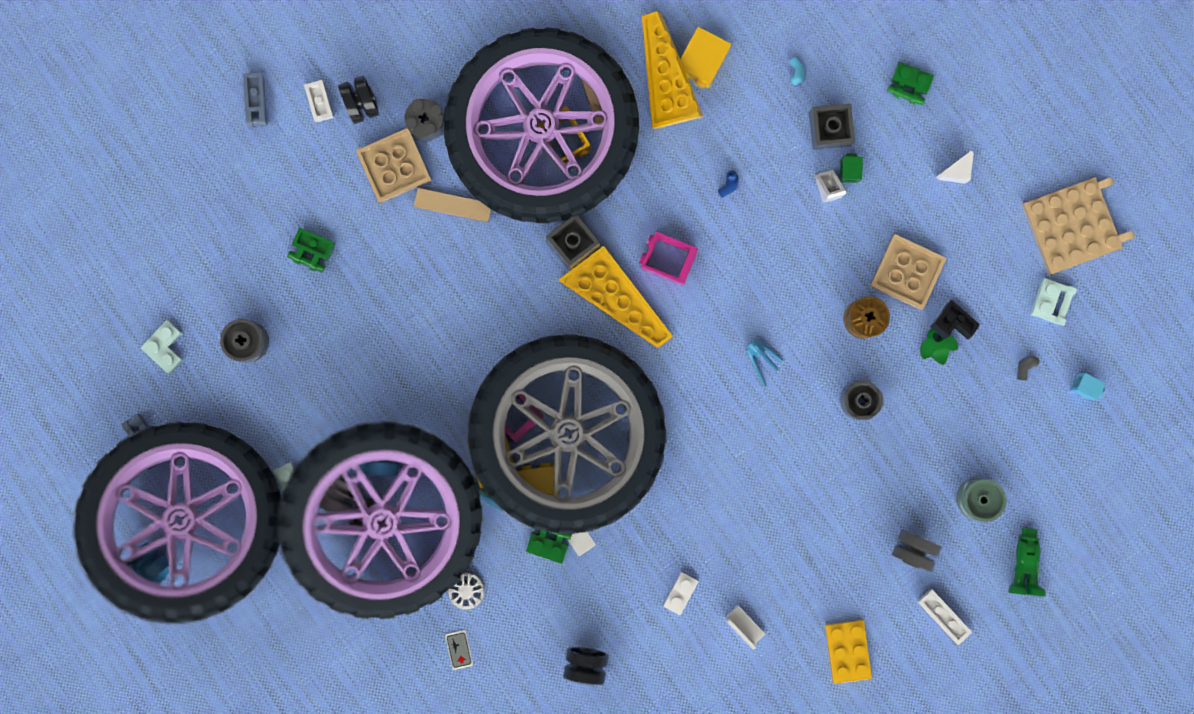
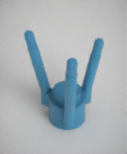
(758, 348)

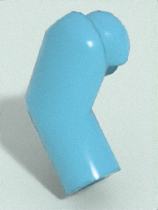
(799, 73)

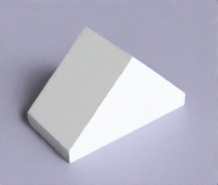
(959, 171)
(829, 186)

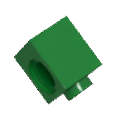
(851, 168)

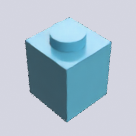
(1088, 386)

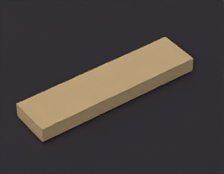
(451, 205)

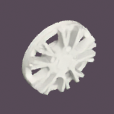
(467, 591)

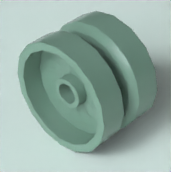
(992, 498)

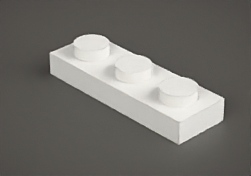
(944, 617)

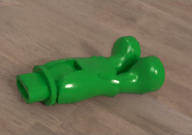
(1027, 562)

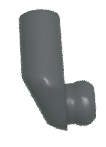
(1025, 365)

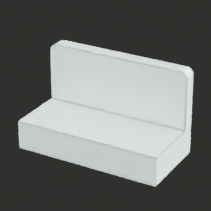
(744, 626)

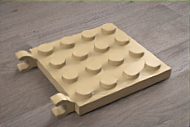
(1073, 225)

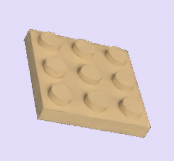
(393, 165)
(908, 272)

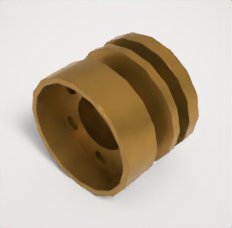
(857, 323)

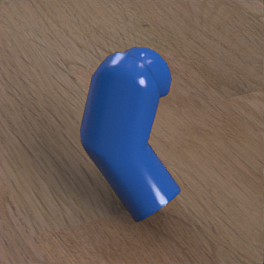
(731, 184)

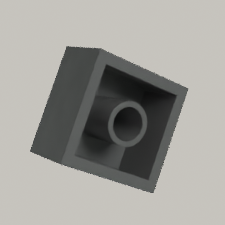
(831, 126)
(572, 242)

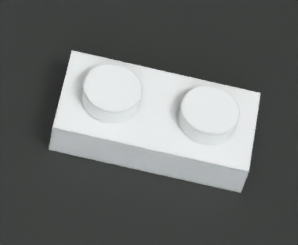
(318, 101)
(680, 593)

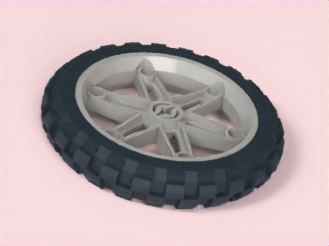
(569, 513)

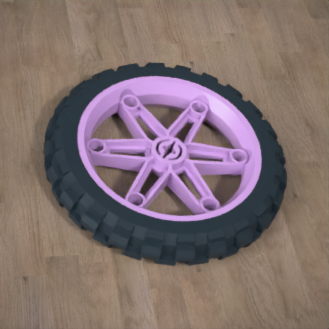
(503, 58)
(346, 450)
(111, 477)

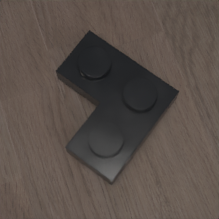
(954, 317)

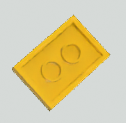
(848, 651)

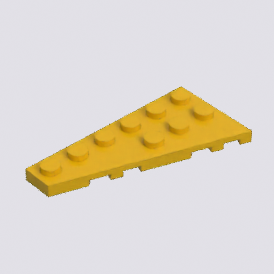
(668, 85)
(610, 290)

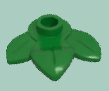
(939, 348)

